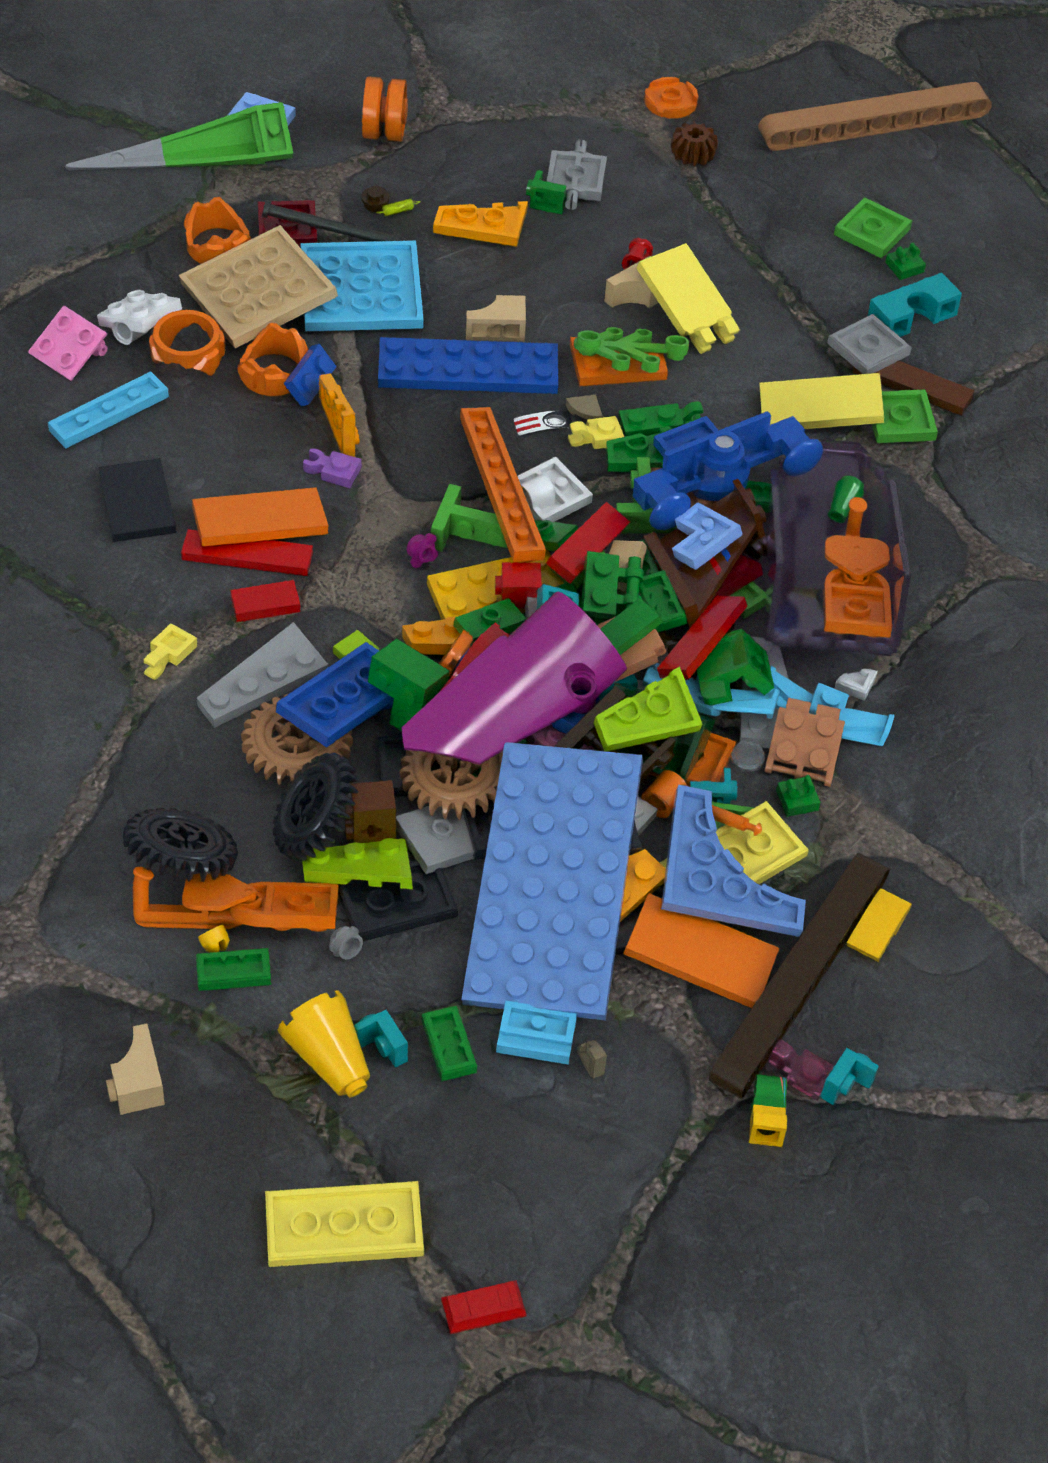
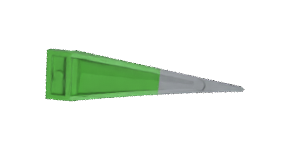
(236, 139)

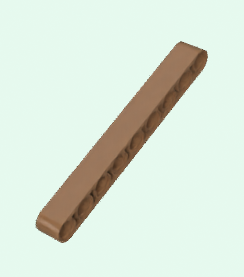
(874, 116)

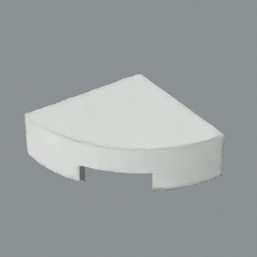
(856, 683)

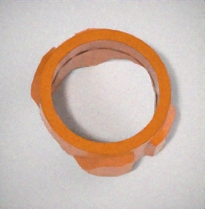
(212, 216)
(270, 340)
(203, 359)

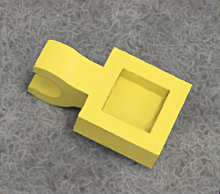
(595, 431)
(169, 646)

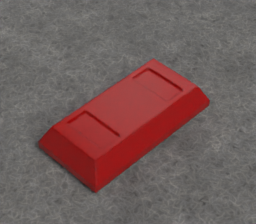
(483, 1307)

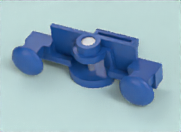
(708, 460)

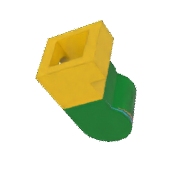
(768, 1110)

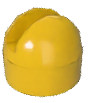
(215, 939)

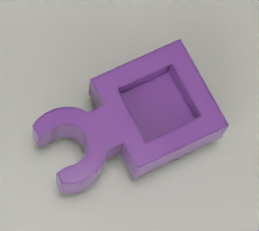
(336, 468)

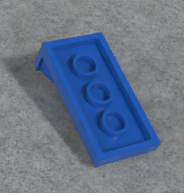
(336, 698)

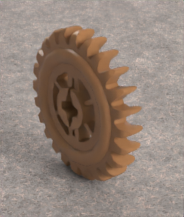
(285, 752)
(449, 785)

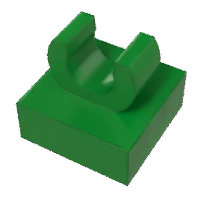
(906, 262)
(798, 796)

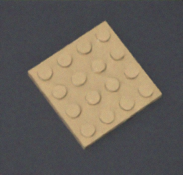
(258, 285)

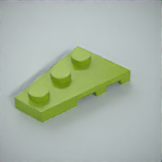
(651, 715)
(370, 861)

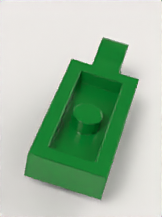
(650, 419)

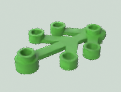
(631, 346)

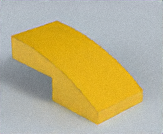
(879, 924)

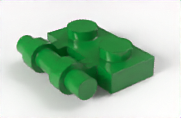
(601, 584)

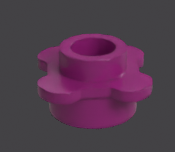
(422, 549)

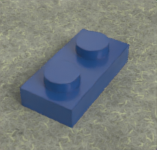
(304, 379)

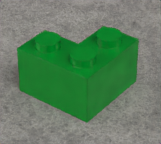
(407, 678)

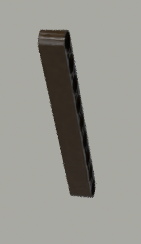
(798, 976)

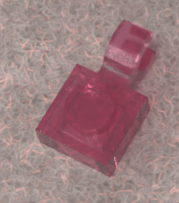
(805, 1072)

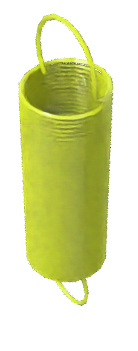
(398, 207)

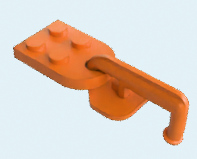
(854, 594)
(253, 904)

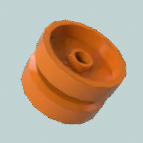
(384, 109)

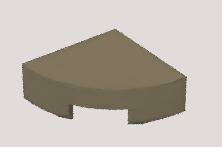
(584, 406)
(593, 1058)

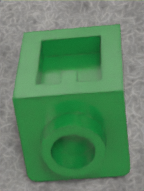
(546, 195)

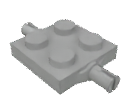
(579, 171)

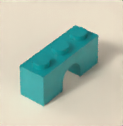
(930, 297)

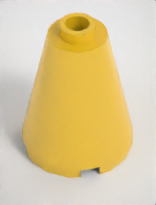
(328, 1043)

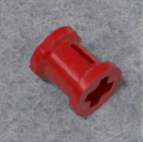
(636, 250)

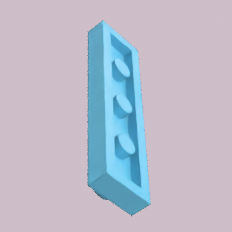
(108, 409)

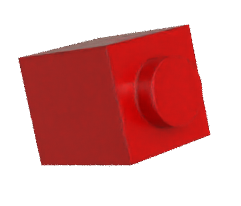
(518, 582)

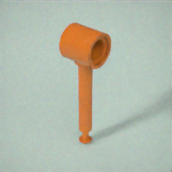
(662, 795)

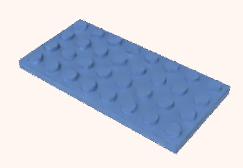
(553, 880)

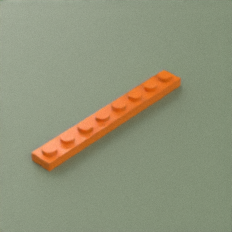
(502, 485)

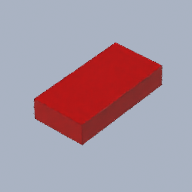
(265, 601)

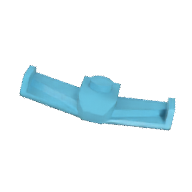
(743, 700)
(858, 725)

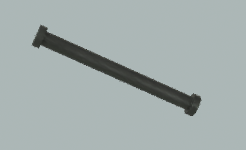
(326, 224)

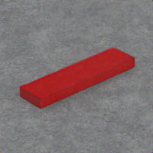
(592, 536)
(257, 555)
(703, 636)

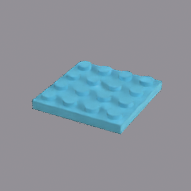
(373, 283)

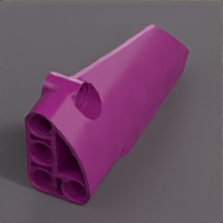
(519, 685)

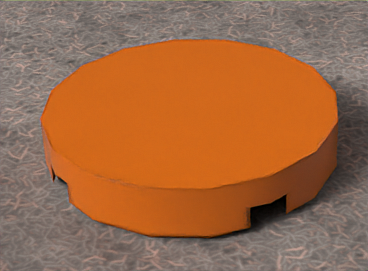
(671, 98)
(456, 651)

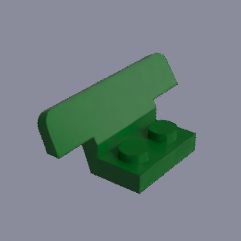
(733, 658)

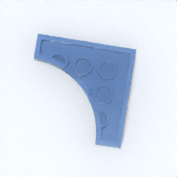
(710, 882)

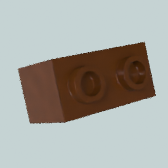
(374, 812)

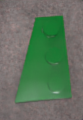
(623, 452)

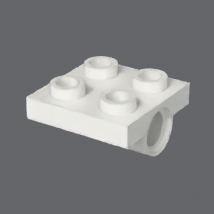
(137, 314)
(553, 491)

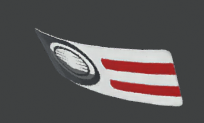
(542, 421)

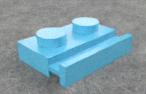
(536, 1033)

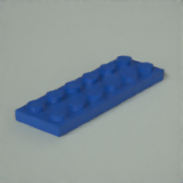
(468, 365)

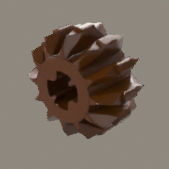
(694, 144)

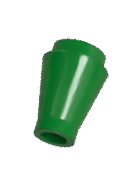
(844, 491)

